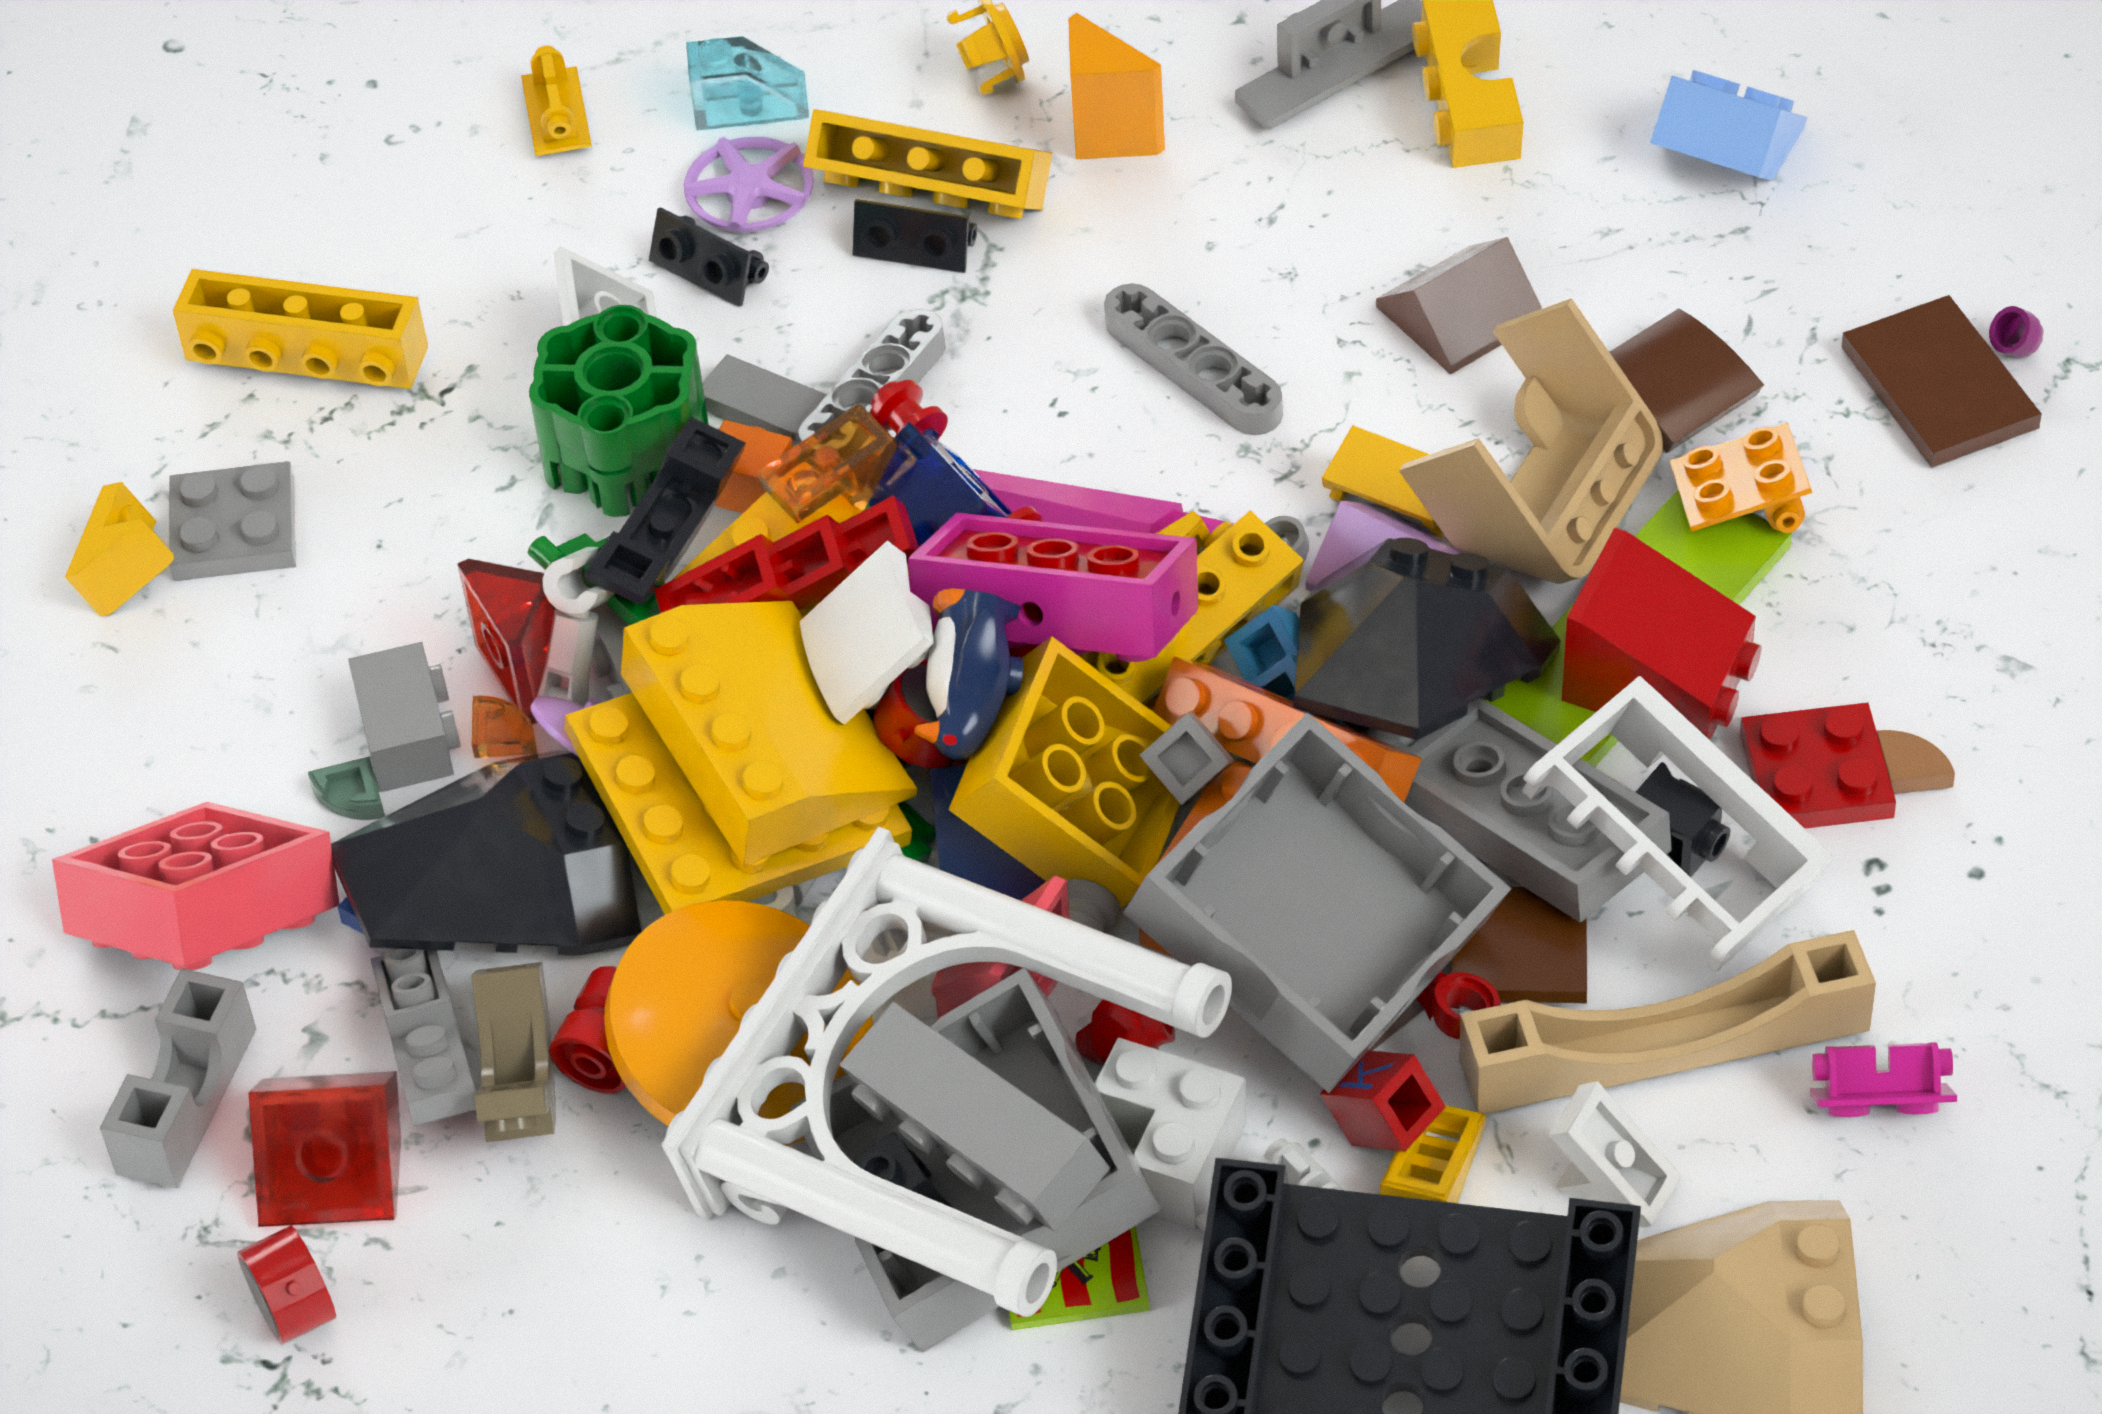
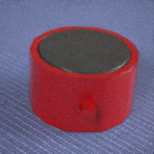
(900, 711)
(286, 1285)

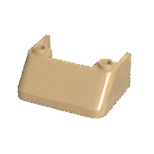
(1585, 463)

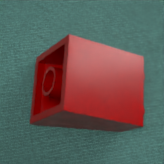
(1660, 624)

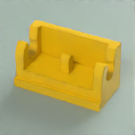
(1370, 469)

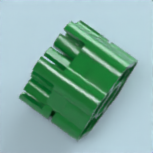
(613, 402)

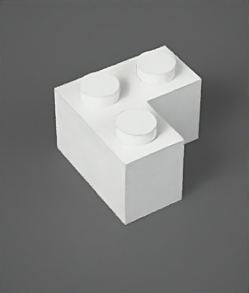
(1176, 1121)

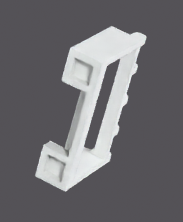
(1654, 728)

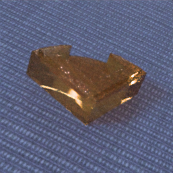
(500, 729)

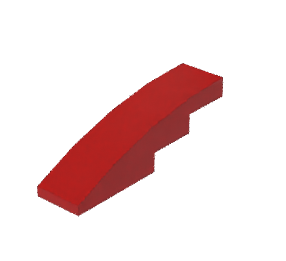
(796, 567)

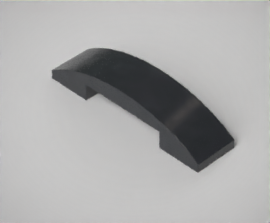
(668, 513)

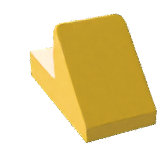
(116, 551)

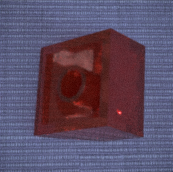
(326, 1148)

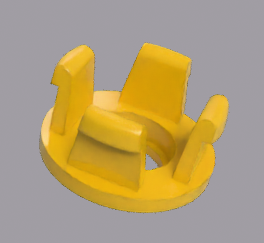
(992, 42)

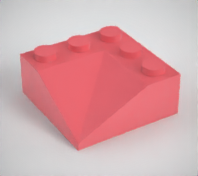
(196, 884)

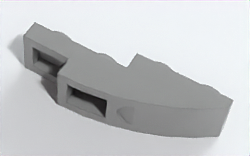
(424, 1034)

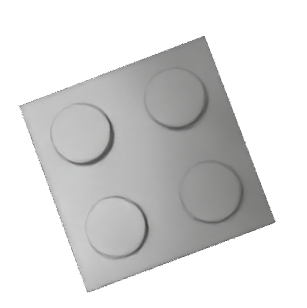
(232, 521)

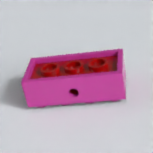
(1071, 581)

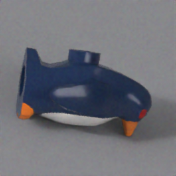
(968, 669)

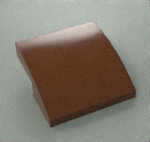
(1685, 375)
(1529, 951)

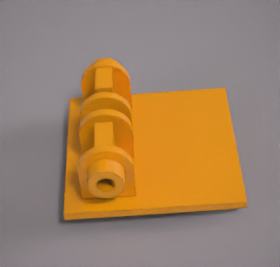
(1744, 477)

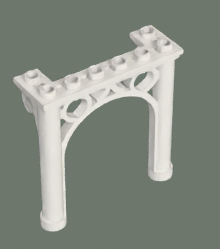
(883, 901)

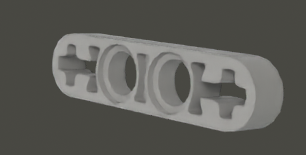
(888, 351)
(1185, 363)

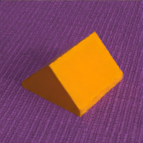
(1113, 95)

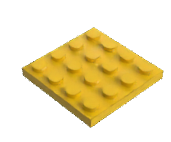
(672, 830)

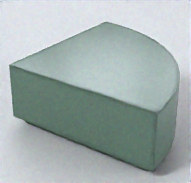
(348, 789)

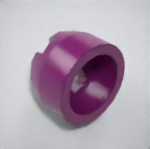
(2016, 326)

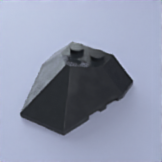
(1416, 638)
(496, 860)

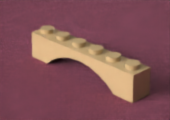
(1789, 1000)

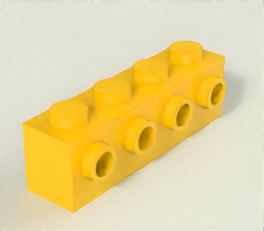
(928, 160)
(301, 328)
(1238, 578)

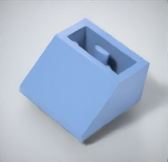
(1718, 126)

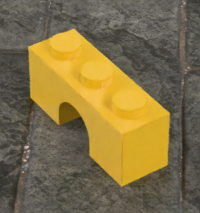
(1475, 115)

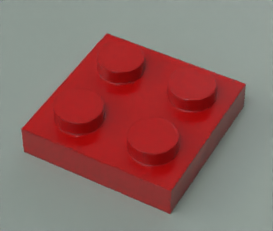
(1820, 764)

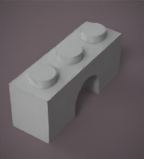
(162, 1119)

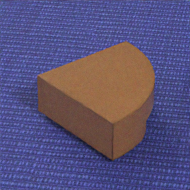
(1914, 762)

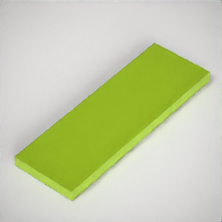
(1723, 555)

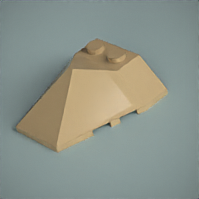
(1748, 1315)

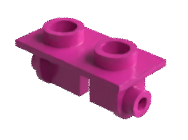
(1909, 1082)

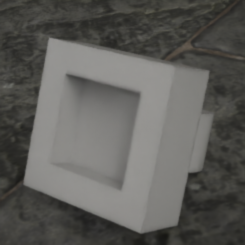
(1187, 758)

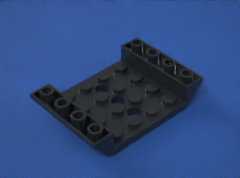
(1310, 1289)

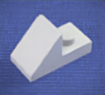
(1611, 1155)

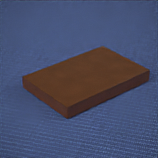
(1941, 381)

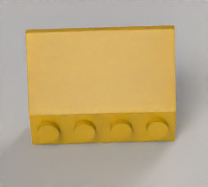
(753, 727)

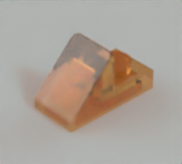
(835, 460)

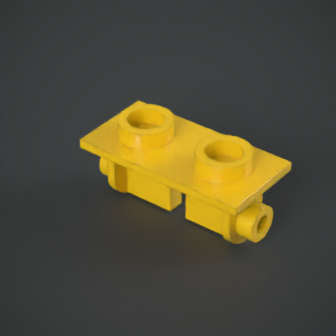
(555, 104)

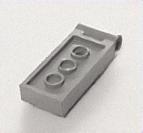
(1473, 791)

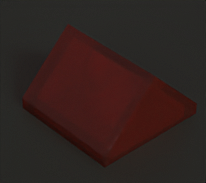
(509, 625)

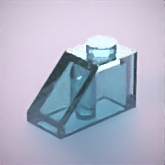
(743, 85)

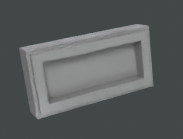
(758, 397)

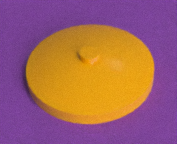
(685, 996)

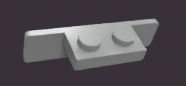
(1326, 52)

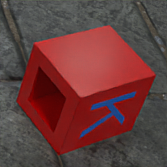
(1384, 1101)

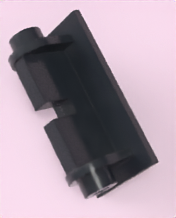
(912, 235)
(704, 257)

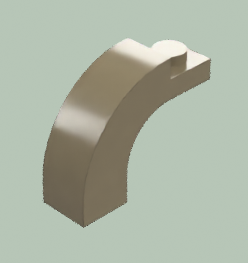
(514, 1043)

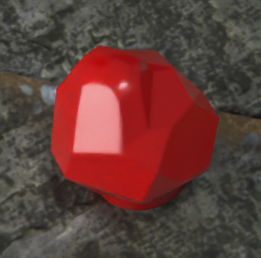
(1115, 1021)

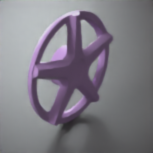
(748, 184)

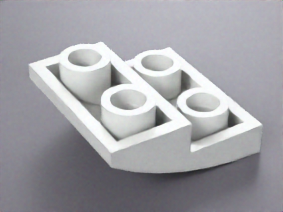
(866, 633)

